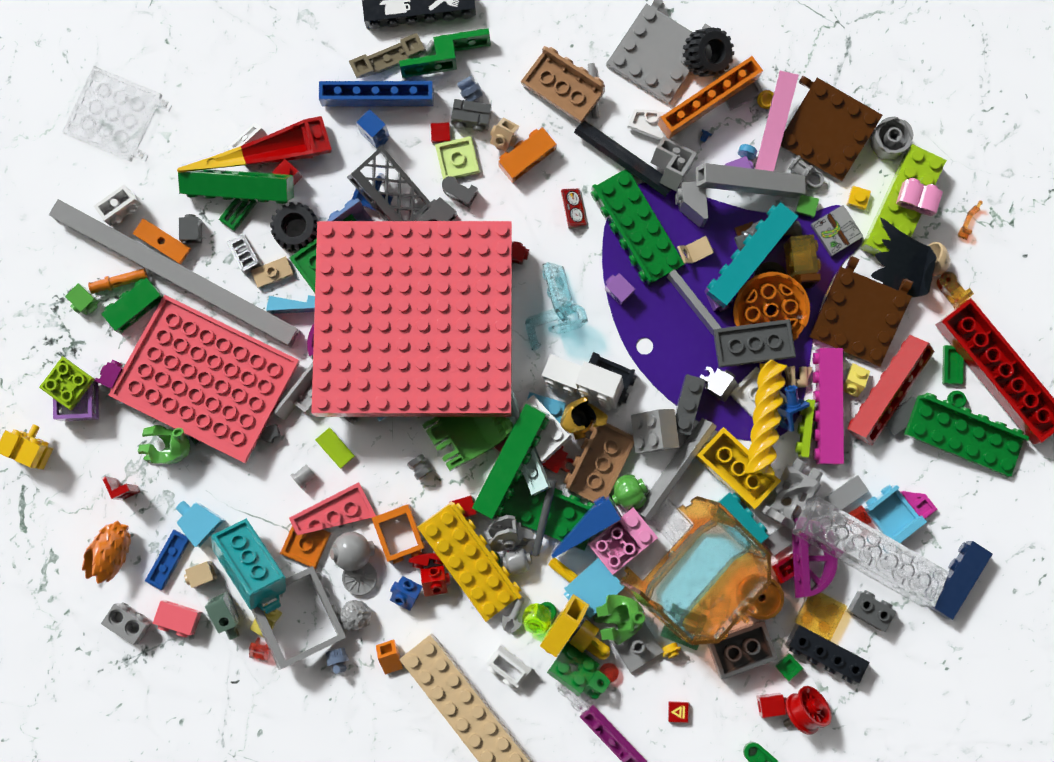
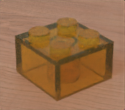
(801, 255)

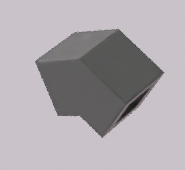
(270, 433)

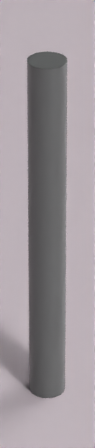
(543, 518)

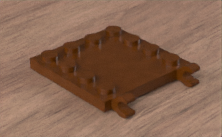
(829, 128)
(861, 314)

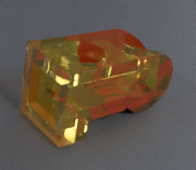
(952, 289)

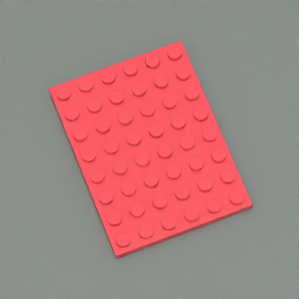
(204, 378)

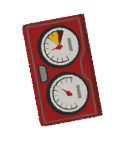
(573, 207)

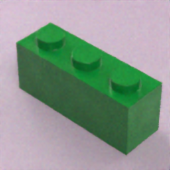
(132, 305)

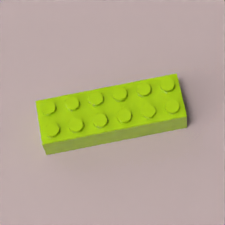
(915, 164)

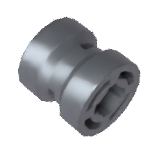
(419, 466)

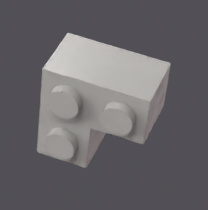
(675, 161)

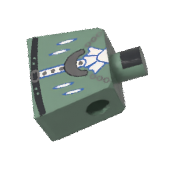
(220, 608)

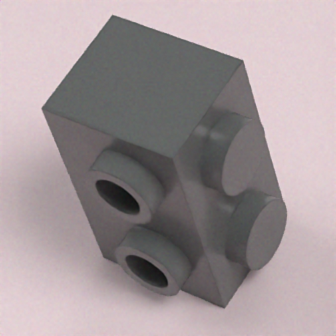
(871, 610)

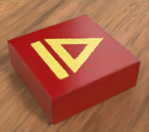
(678, 711)

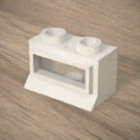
(508, 666)

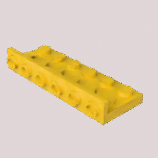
(469, 560)

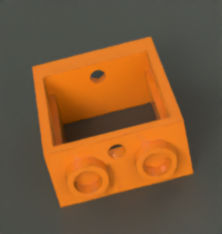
(398, 557)

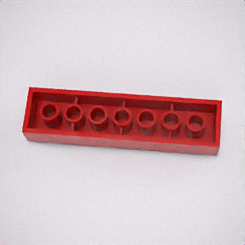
(1000, 370)

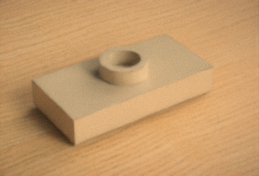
(272, 272)

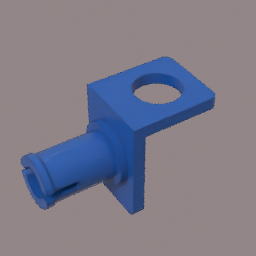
(792, 406)

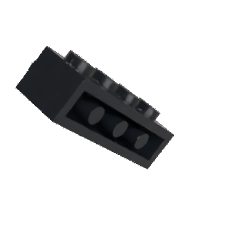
(827, 653)

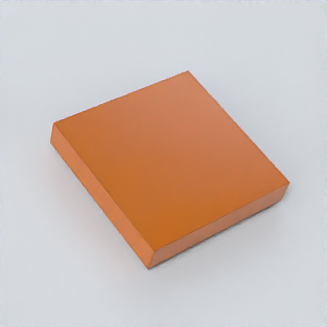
(306, 547)

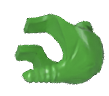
(176, 445)
(624, 613)

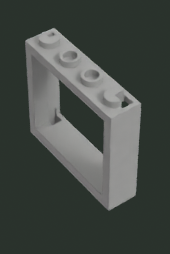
(330, 610)

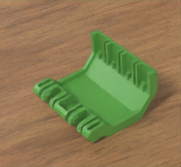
(467, 436)

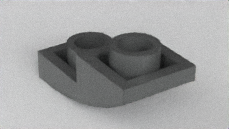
(901, 416)

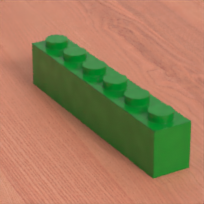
(237, 184)
(511, 461)

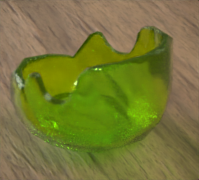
(536, 619)

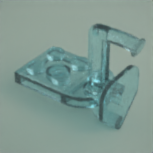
(563, 306)

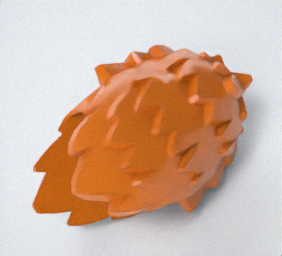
(107, 552)

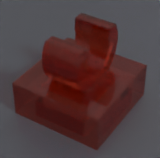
(860, 513)
(259, 652)

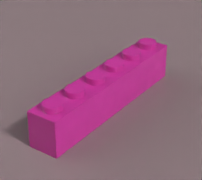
(829, 406)

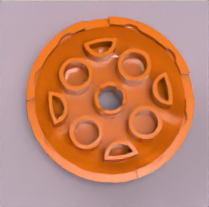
(773, 289)

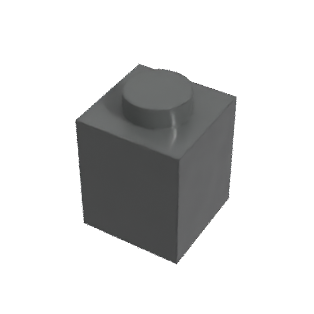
(190, 229)

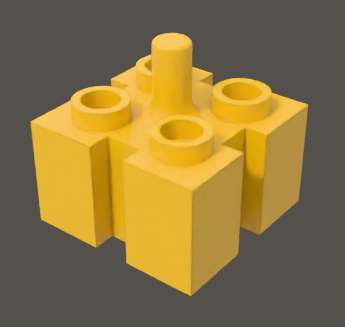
(25, 448)

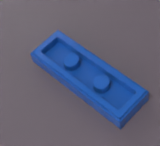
(167, 560)

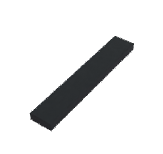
(622, 156)

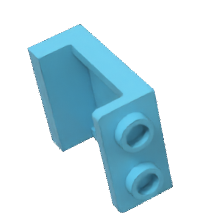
(893, 514)
(594, 586)

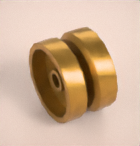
(770, 604)

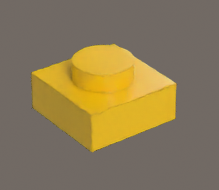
(858, 197)

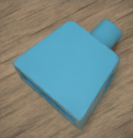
(197, 522)

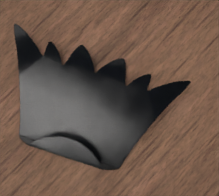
(905, 260)

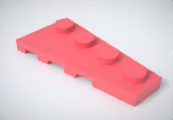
(339, 509)

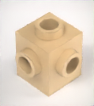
(504, 134)

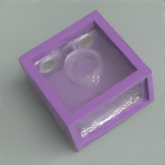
(86, 408)

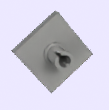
(638, 649)

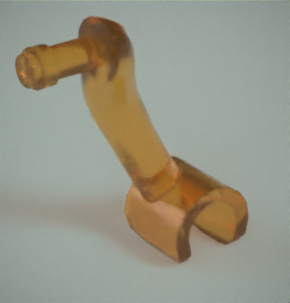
(964, 232)

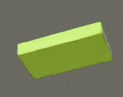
(335, 448)

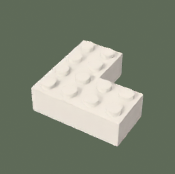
(584, 380)

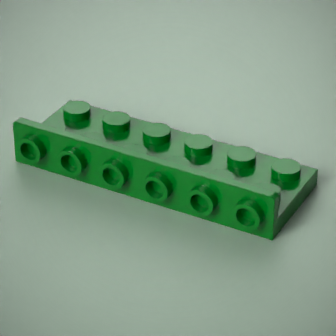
(636, 227)
(965, 434)
(563, 514)

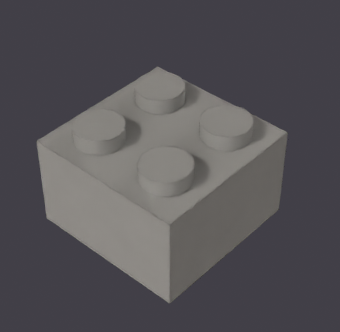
(654, 431)

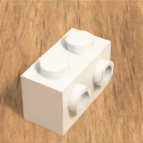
(117, 205)

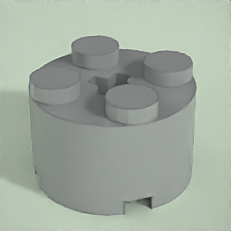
(890, 128)

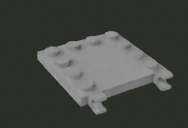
(653, 53)

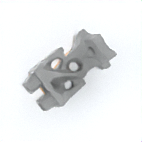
(798, 484)

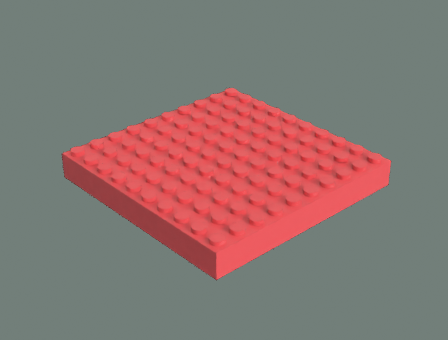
(413, 319)

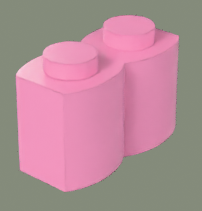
(919, 197)

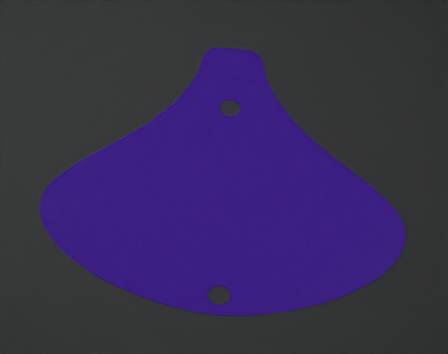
(677, 334)

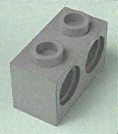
(124, 628)

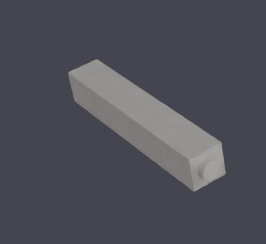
(750, 180)

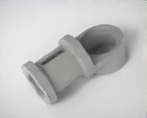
(803, 168)

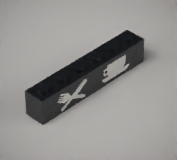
(409, 12)

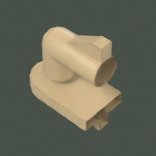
(804, 373)

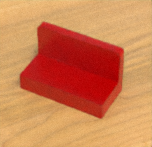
(119, 492)

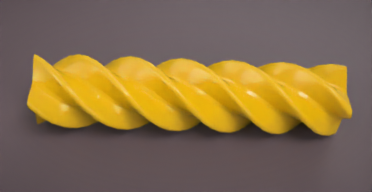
(765, 419)

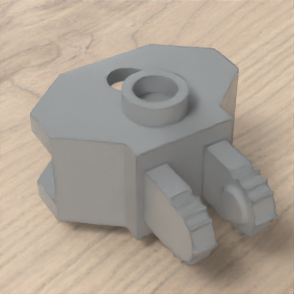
(508, 535)

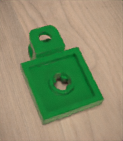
(579, 681)

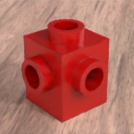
(434, 581)

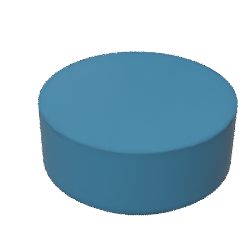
(747, 150)

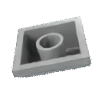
(692, 202)

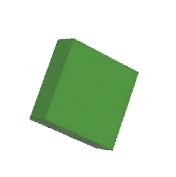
(807, 206)

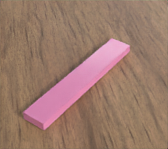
(776, 121)

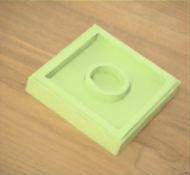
(457, 158)

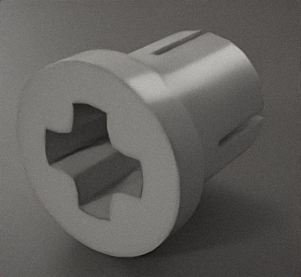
(303, 476)

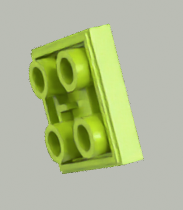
(67, 383)

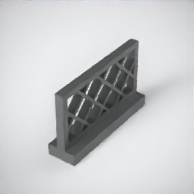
(376, 199)

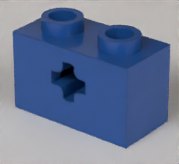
(373, 129)

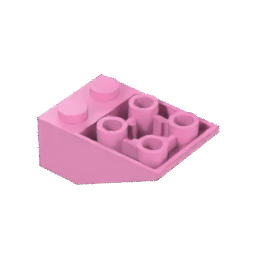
(622, 541)

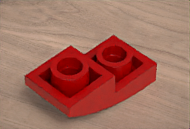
(423, 560)

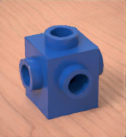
(405, 593)

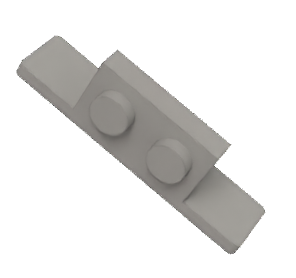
(299, 395)

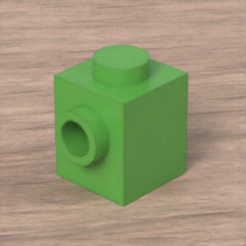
(82, 300)

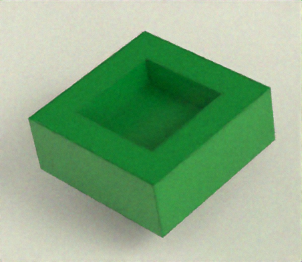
(788, 667)

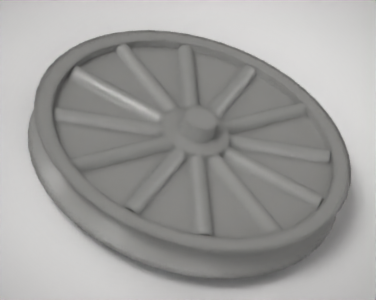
(360, 581)

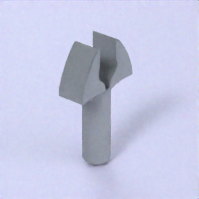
(514, 614)

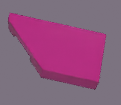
(920, 503)

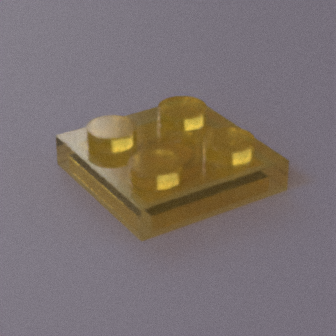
(820, 614)

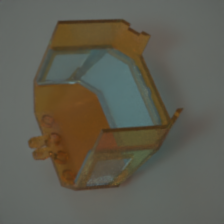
(705, 576)

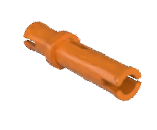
(109, 283)

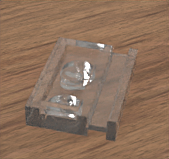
(671, 521)

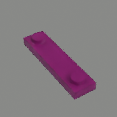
(611, 736)

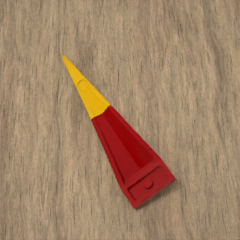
(293, 142)

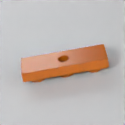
(153, 236)

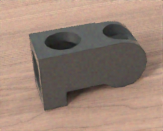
(459, 192)

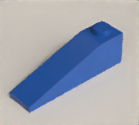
(596, 519)

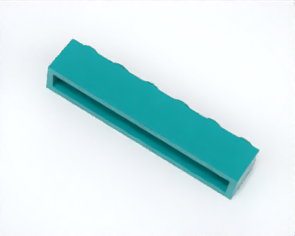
(752, 254)

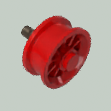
(807, 710)

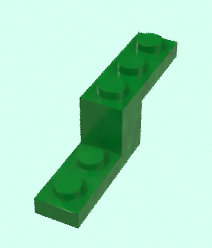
(445, 53)

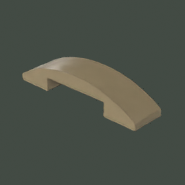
(387, 58)

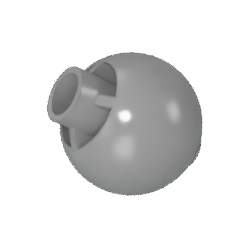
(351, 551)

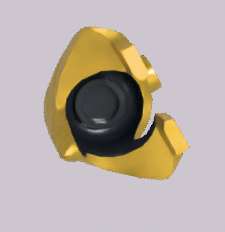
(579, 417)

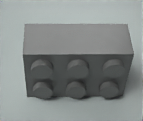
(743, 650)

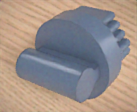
(469, 89)
(336, 658)

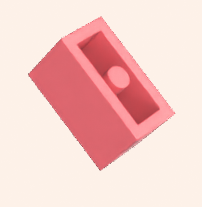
(177, 618)

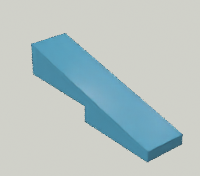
(281, 305)

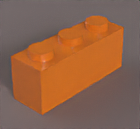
(527, 154)

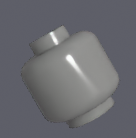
(517, 561)

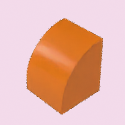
(389, 657)

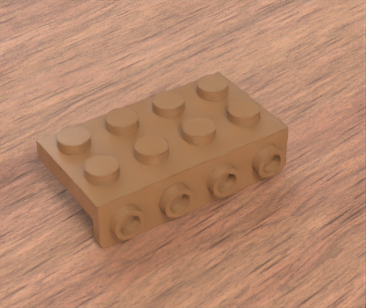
(564, 84)
(599, 462)

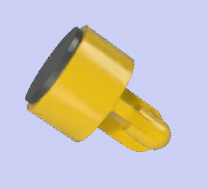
(585, 638)

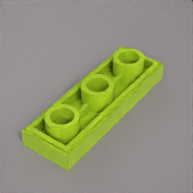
(805, 430)

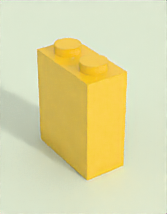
(564, 625)

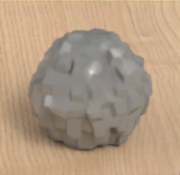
(355, 615)

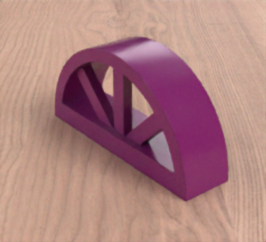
(803, 573)

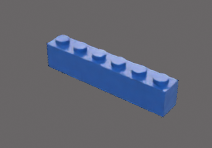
(376, 93)

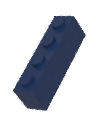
(961, 578)

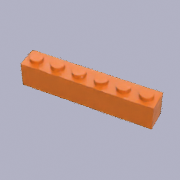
(710, 97)

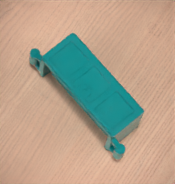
(249, 565)

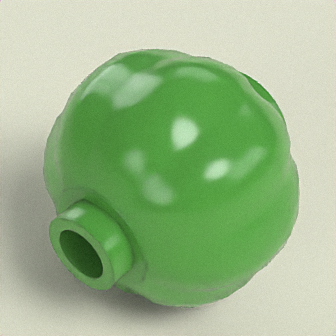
(629, 492)

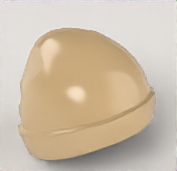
(943, 258)

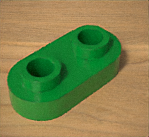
(761, 754)

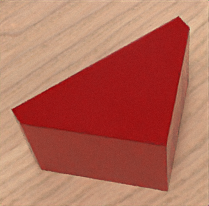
(783, 569)

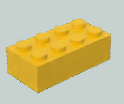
(728, 462)

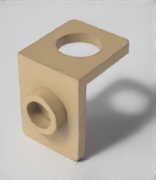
(696, 250)

